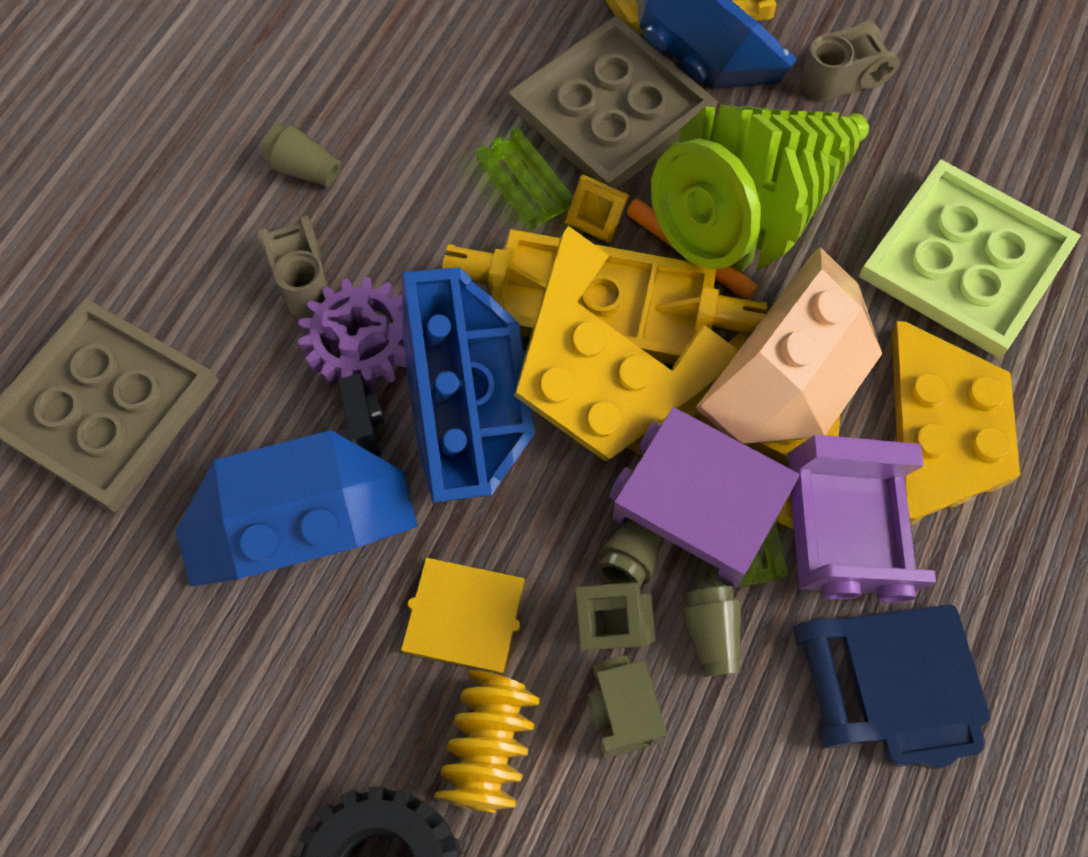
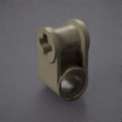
(843, 63)
(295, 261)

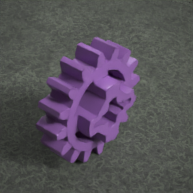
(352, 327)

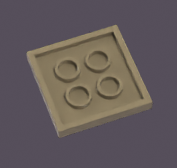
(610, 103)
(101, 403)

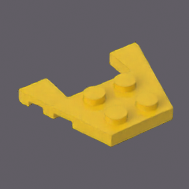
(594, 377)

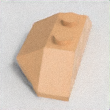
(798, 360)

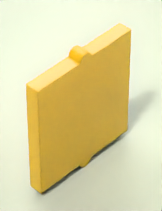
(464, 616)

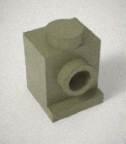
(614, 616)
(625, 706)

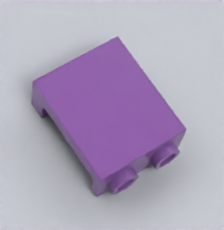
(703, 493)
(855, 518)

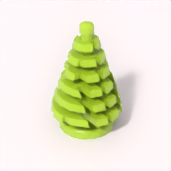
(749, 181)

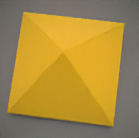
(596, 208)

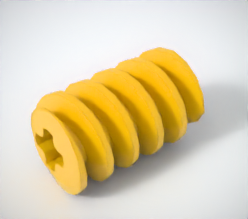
(488, 743)

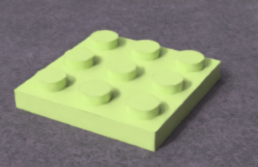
(970, 258)

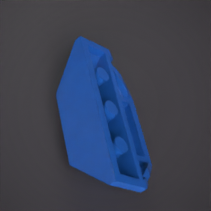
(714, 42)
(462, 383)
(290, 507)

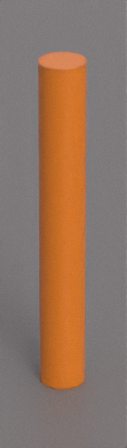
(728, 277)

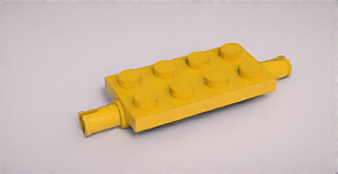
(640, 295)

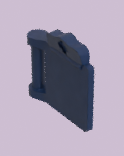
(910, 681)

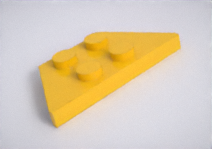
(958, 414)

